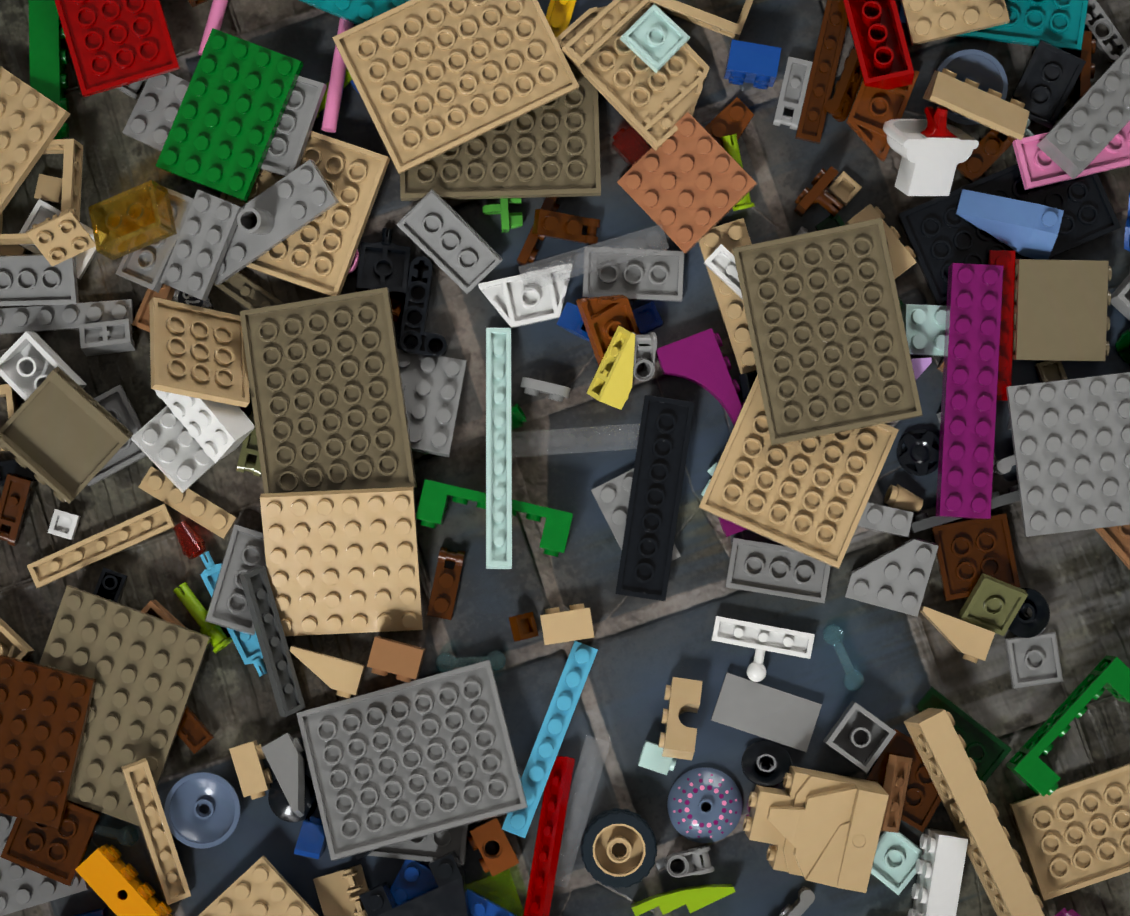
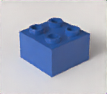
(752, 64)

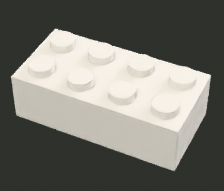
(214, 425)
(938, 873)

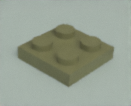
(993, 604)

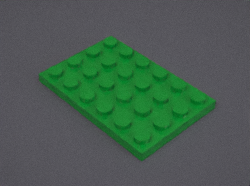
(229, 114)

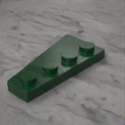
(981, 744)

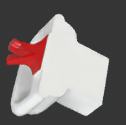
(928, 152)

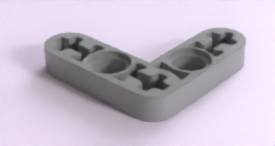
(1112, 31)

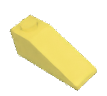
(615, 373)

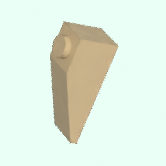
(963, 636)
(335, 672)

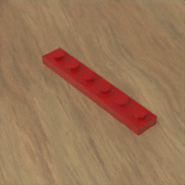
(1006, 259)

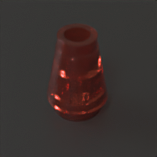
(190, 542)

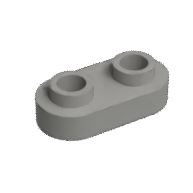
(555, 391)

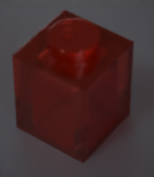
(629, 145)

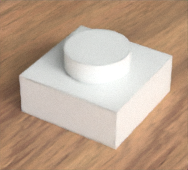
(64, 524)

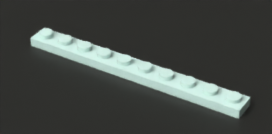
(498, 449)

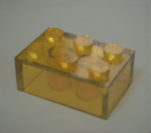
(132, 220)

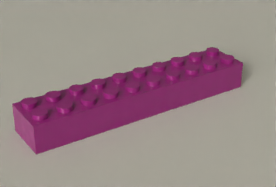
(969, 391)

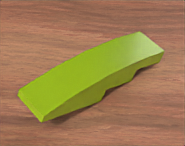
(694, 897)

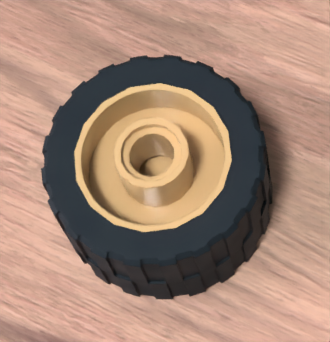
(618, 848)

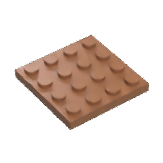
(687, 183)

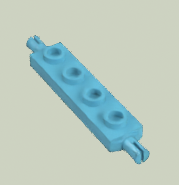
(246, 644)

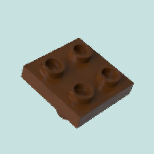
(819, 194)

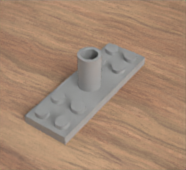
(276, 216)

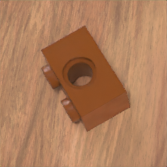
(489, 831)

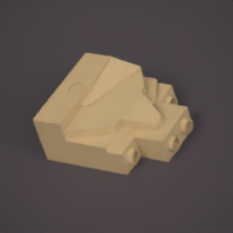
(819, 826)

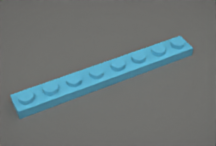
(551, 735)

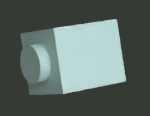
(652, 759)

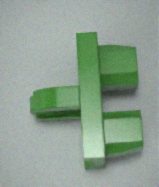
(508, 220)

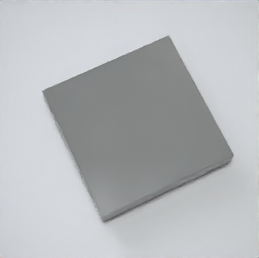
(1033, 660)

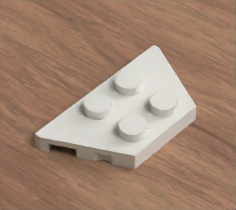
(523, 307)

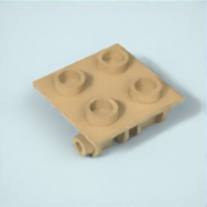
(61, 237)
(341, 891)

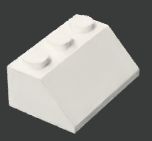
(30, 362)

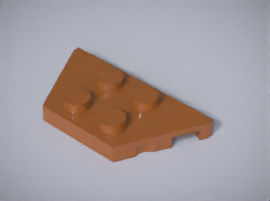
(873, 109)
(602, 318)

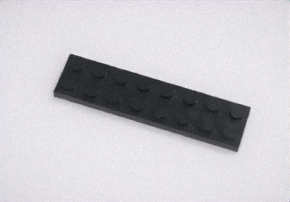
(654, 498)

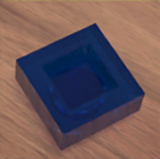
(647, 318)

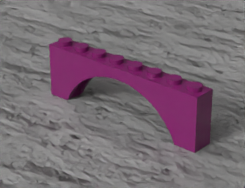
(702, 362)

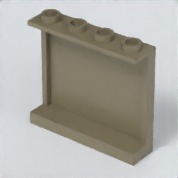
(1061, 310)
(63, 435)

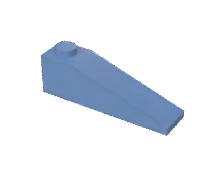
(1016, 223)

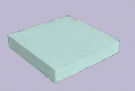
(655, 38)
(895, 860)

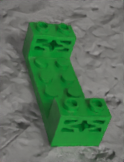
(436, 497)
(1026, 764)

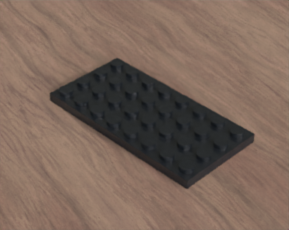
(945, 238)

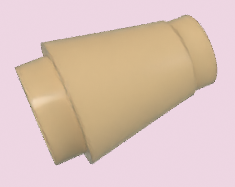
(902, 499)

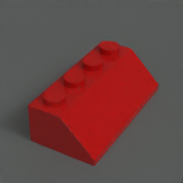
(879, 43)

